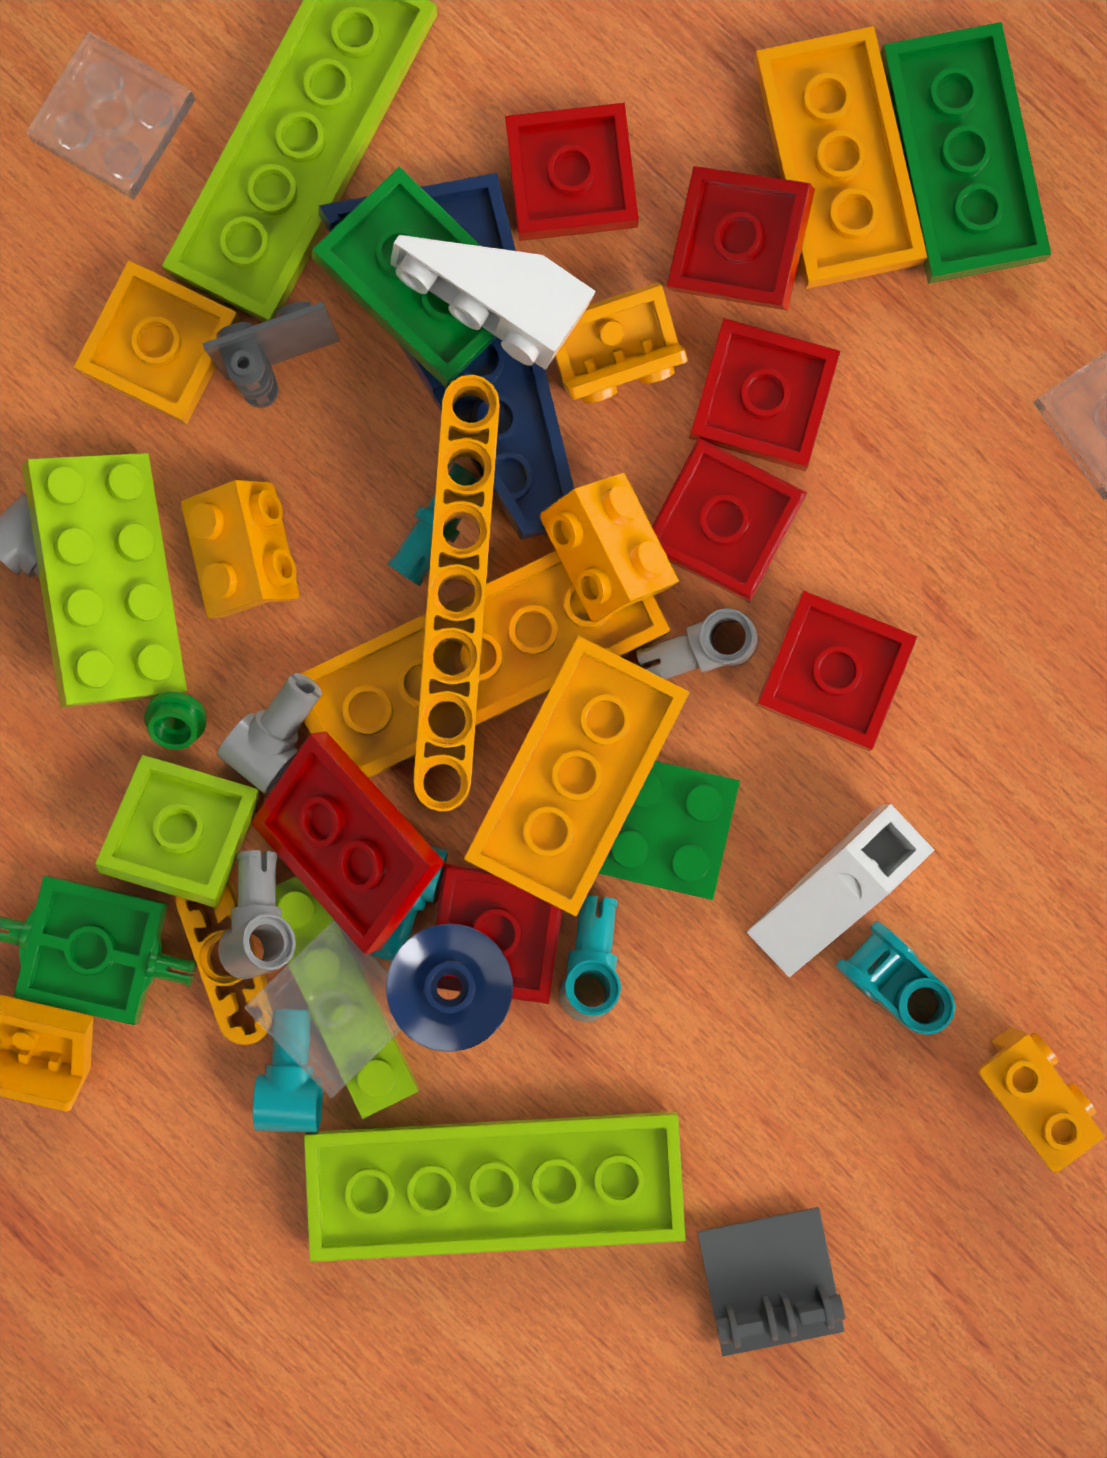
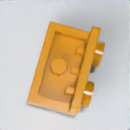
(618, 343)
(608, 546)
(240, 547)
(43, 1053)
(1038, 1101)

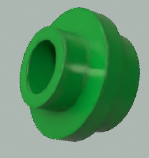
(175, 720)

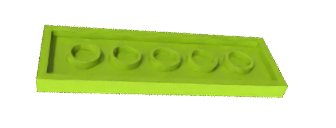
(296, 149)
(494, 1186)

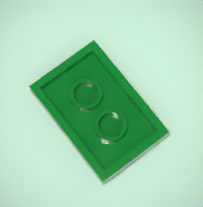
(359, 260)
(675, 831)

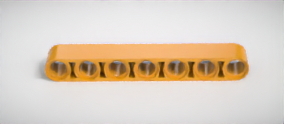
(450, 563)

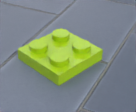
(178, 831)

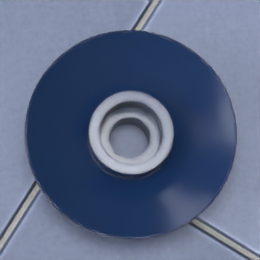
(454, 1022)

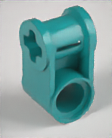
(895, 978)

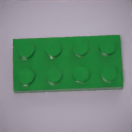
(966, 152)

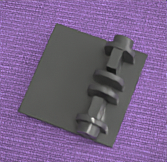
(248, 351)
(771, 1281)

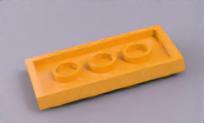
(840, 134)
(576, 775)

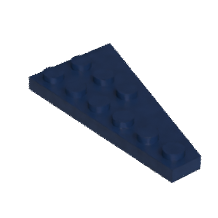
(529, 448)

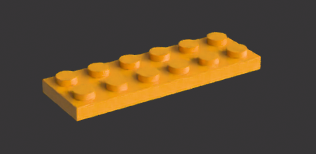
(526, 636)

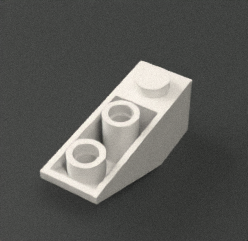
(507, 292)
(840, 888)

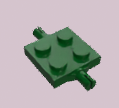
(92, 950)

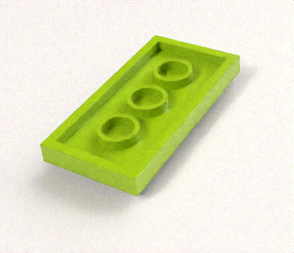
(103, 578)

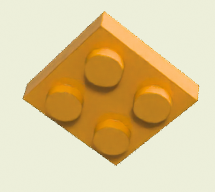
(153, 342)

